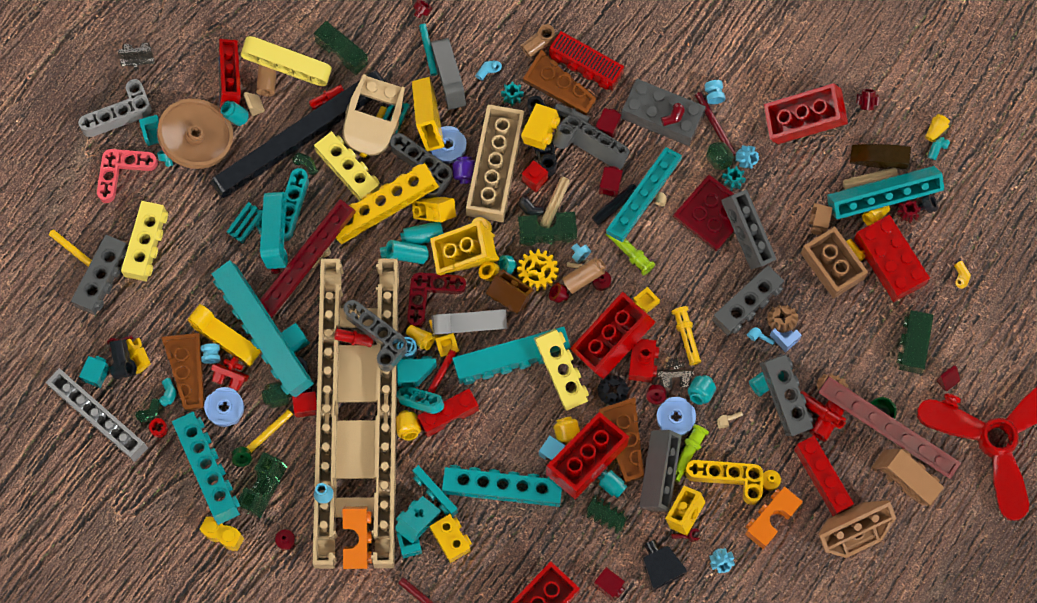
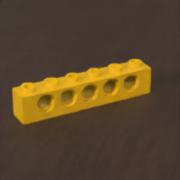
(393, 203)

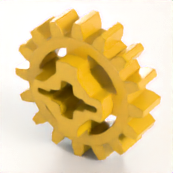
(545, 266)

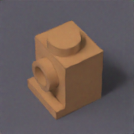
(820, 218)

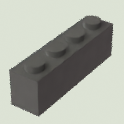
(660, 471)

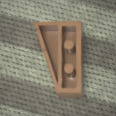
(909, 475)

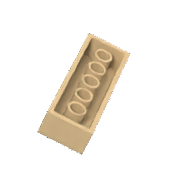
(495, 163)

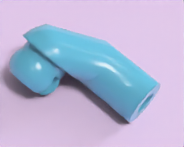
(488, 67)

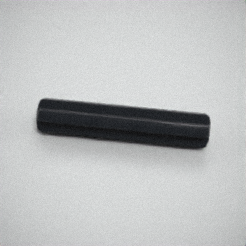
(613, 205)

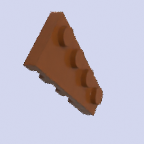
(552, 80)
(625, 417)

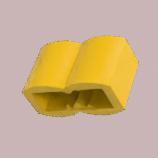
(226, 535)

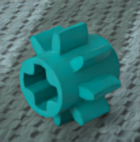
(512, 88)
(733, 183)

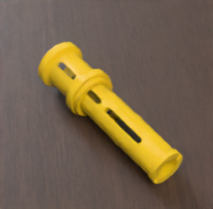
(685, 325)

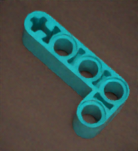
(292, 204)
(273, 231)

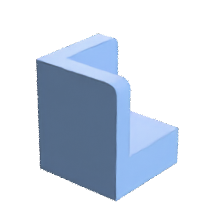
(786, 339)

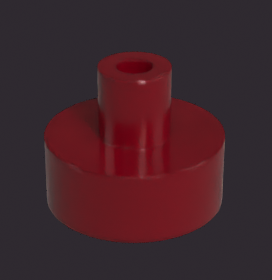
(422, 8)
(603, 282)
(558, 293)
(656, 394)
(286, 544)

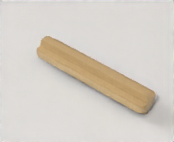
(869, 178)
(554, 202)

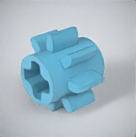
(747, 156)
(722, 560)

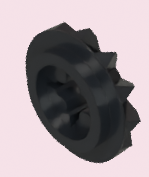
(611, 398)

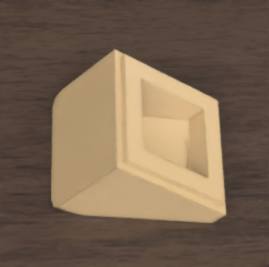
(254, 103)

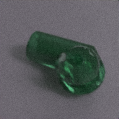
(301, 158)
(148, 414)

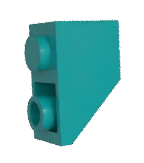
(414, 371)

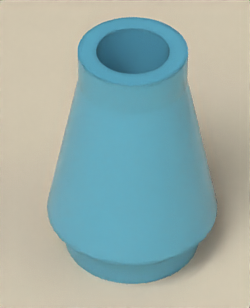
(323, 497)

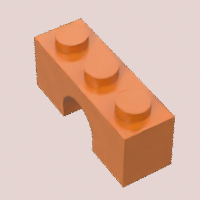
(782, 503)
(357, 519)

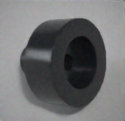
(929, 203)

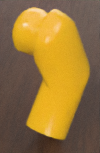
(963, 276)

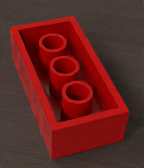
(805, 113)
(891, 258)
(612, 335)
(587, 455)
(549, 587)

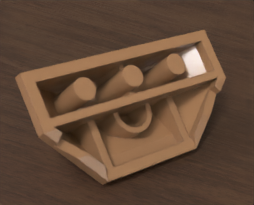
(857, 528)

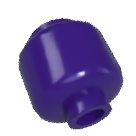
(463, 169)

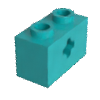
(417, 519)

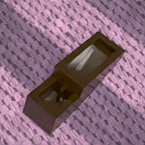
(880, 155)

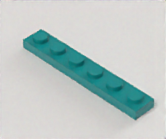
(643, 194)

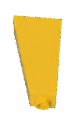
(427, 114)

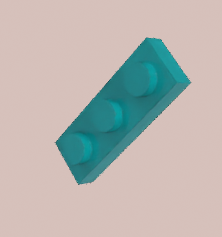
(434, 491)

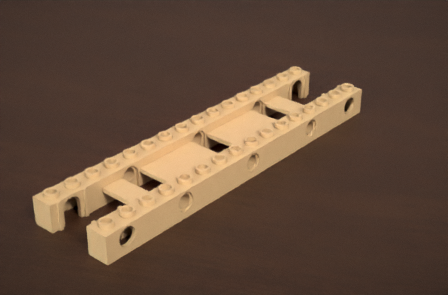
(361, 446)

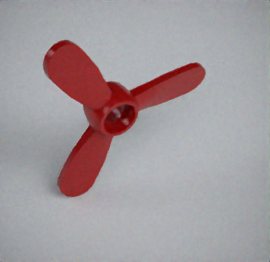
(1007, 478)

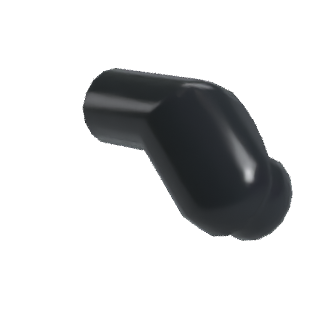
(528, 208)

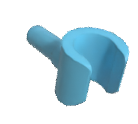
(755, 332)

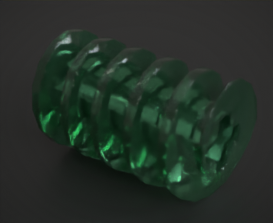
(606, 514)

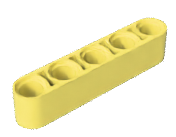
(286, 61)

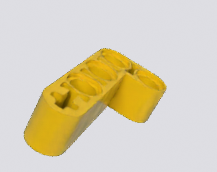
(229, 340)
(724, 477)

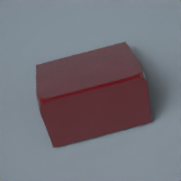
(949, 378)

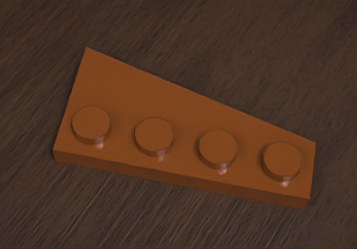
(185, 360)

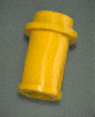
(860, 254)

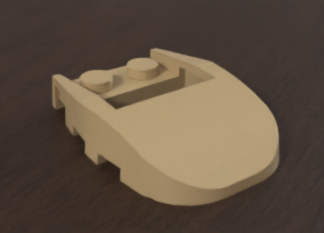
(366, 132)

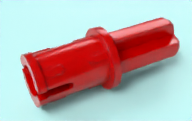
(325, 97)
(353, 337)

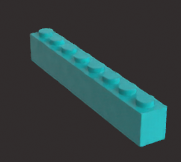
(262, 329)

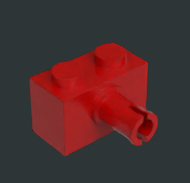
(642, 361)

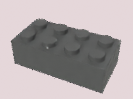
(649, 103)

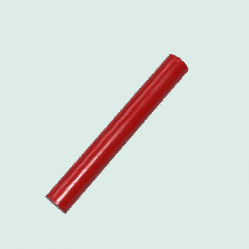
(441, 372)

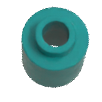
(234, 113)
(612, 483)

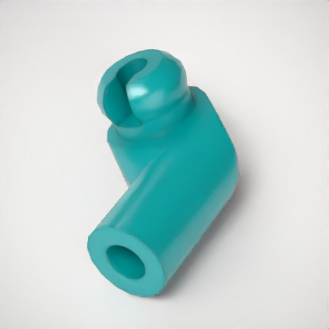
(169, 394)

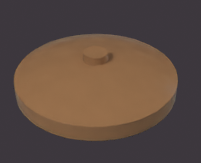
(194, 133)

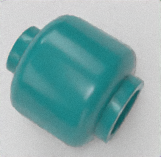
(701, 389)

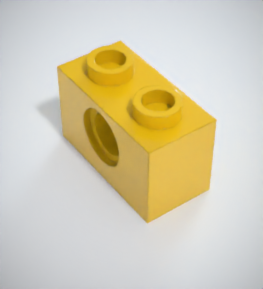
(685, 510)

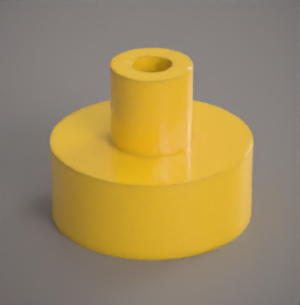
(769, 484)

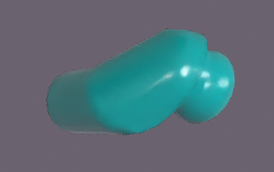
(936, 146)

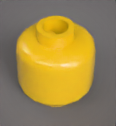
(407, 425)
(566, 429)

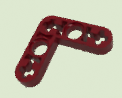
(424, 289)

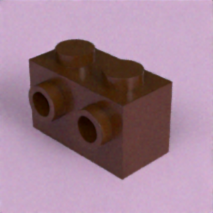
(509, 291)

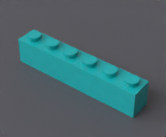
(886, 192)
(502, 358)

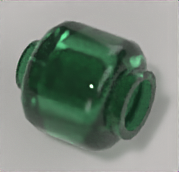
(719, 156)
(274, 395)

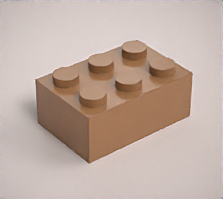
(834, 262)

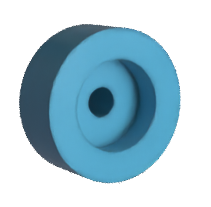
(580, 252)

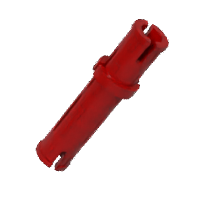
(826, 413)

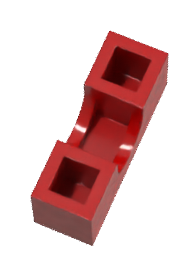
(459, 406)

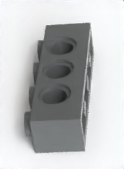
(748, 229)
(98, 265)
(766, 278)
(777, 389)

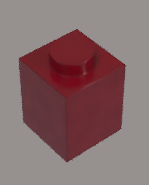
(609, 121)
(610, 181)
(610, 584)

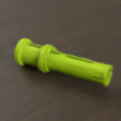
(636, 256)
(692, 444)

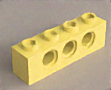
(333, 143)
(147, 213)
(578, 395)

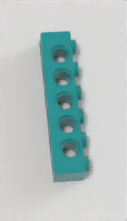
(492, 492)
(221, 510)

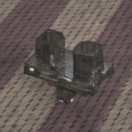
(136, 56)
(666, 375)

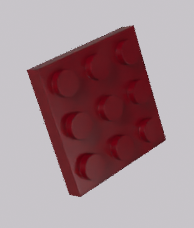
(705, 213)

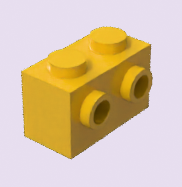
(540, 126)
(450, 538)

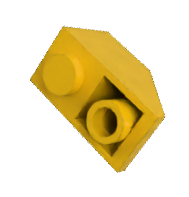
(434, 209)

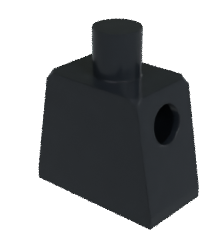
(661, 565)

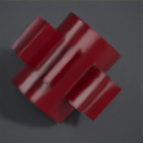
(867, 99)
(913, 211)

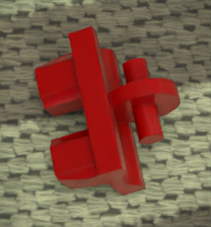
(222, 371)

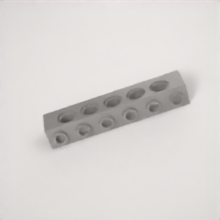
(97, 415)

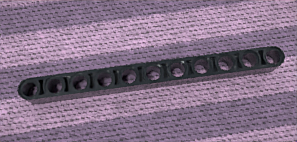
(288, 141)

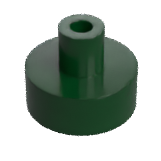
(241, 456)

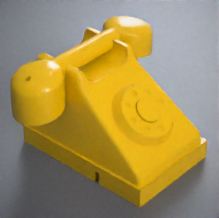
(466, 249)

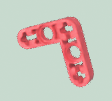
(119, 163)

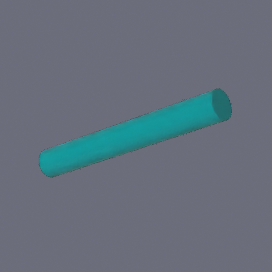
(428, 49)

